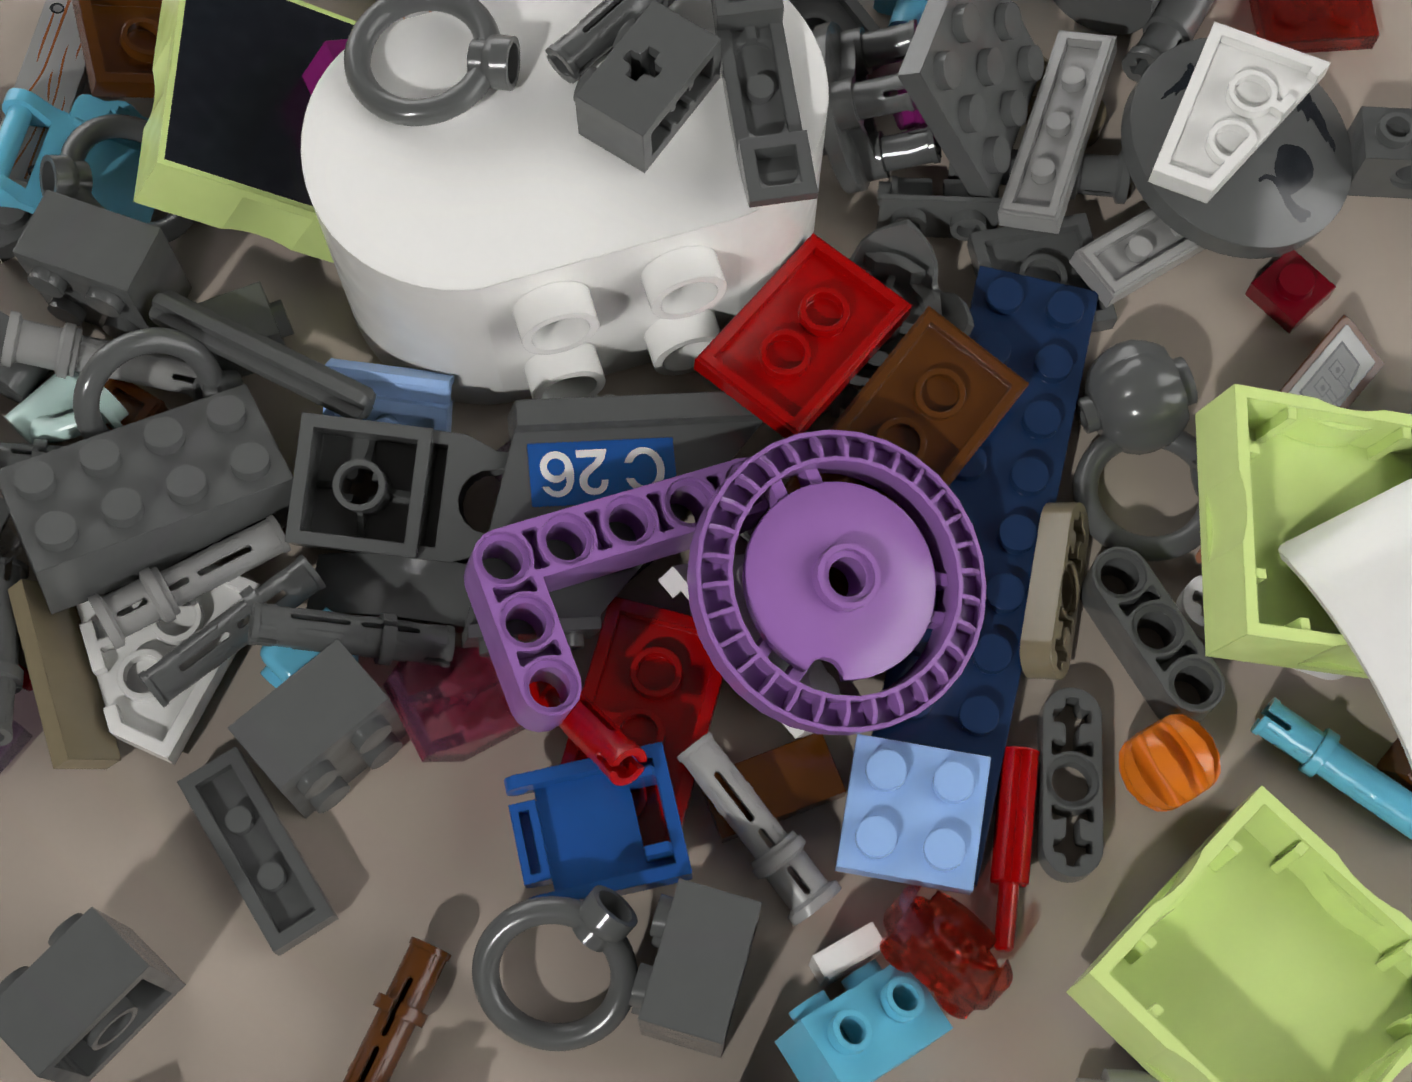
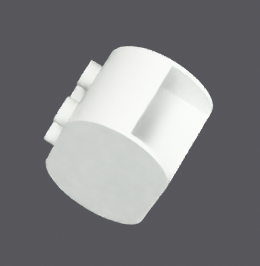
(519, 243)

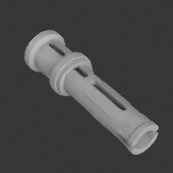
(69, 351)
(264, 541)
(770, 862)

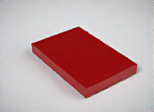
(802, 337)

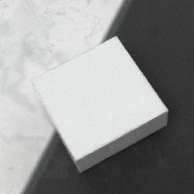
(846, 955)

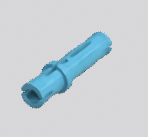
(1324, 756)

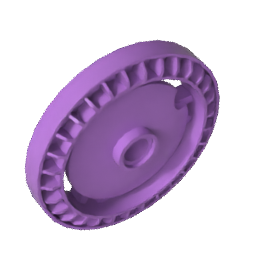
(790, 589)

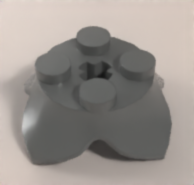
(908, 266)

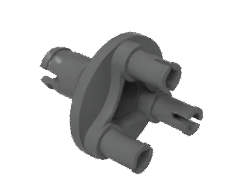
(851, 137)

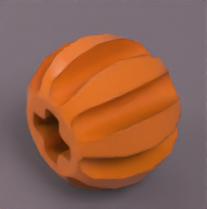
(1169, 762)

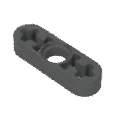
(1051, 832)

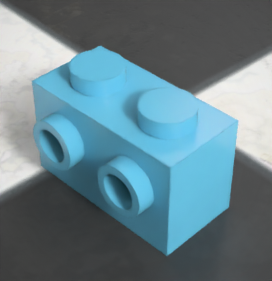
(865, 1030)

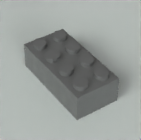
(145, 495)

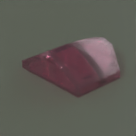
(452, 708)

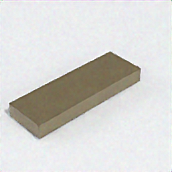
(62, 682)

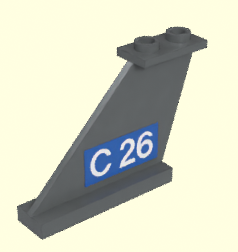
(593, 449)

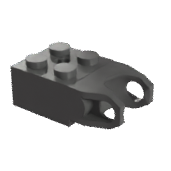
(418, 496)

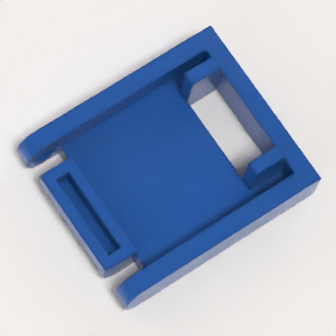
(588, 830)

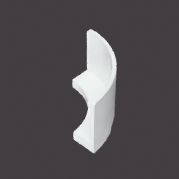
(1363, 581)

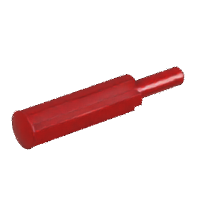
(1013, 837)

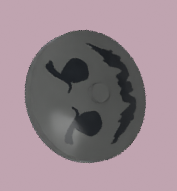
(1273, 200)

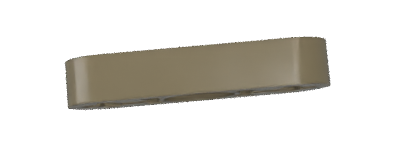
(1054, 591)

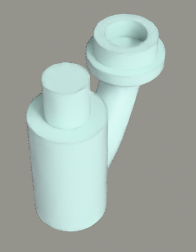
(50, 413)

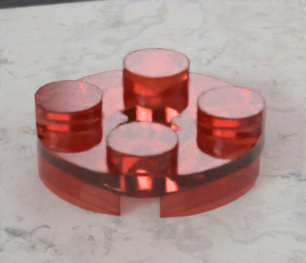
(945, 951)

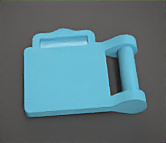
(111, 161)

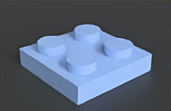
(913, 814)

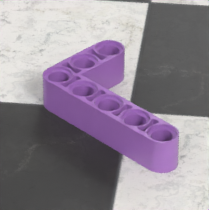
(597, 554)

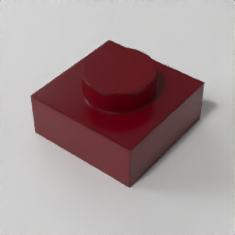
(1290, 290)

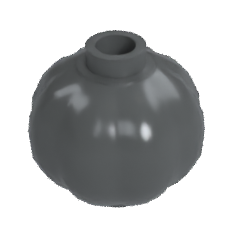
(1137, 396)

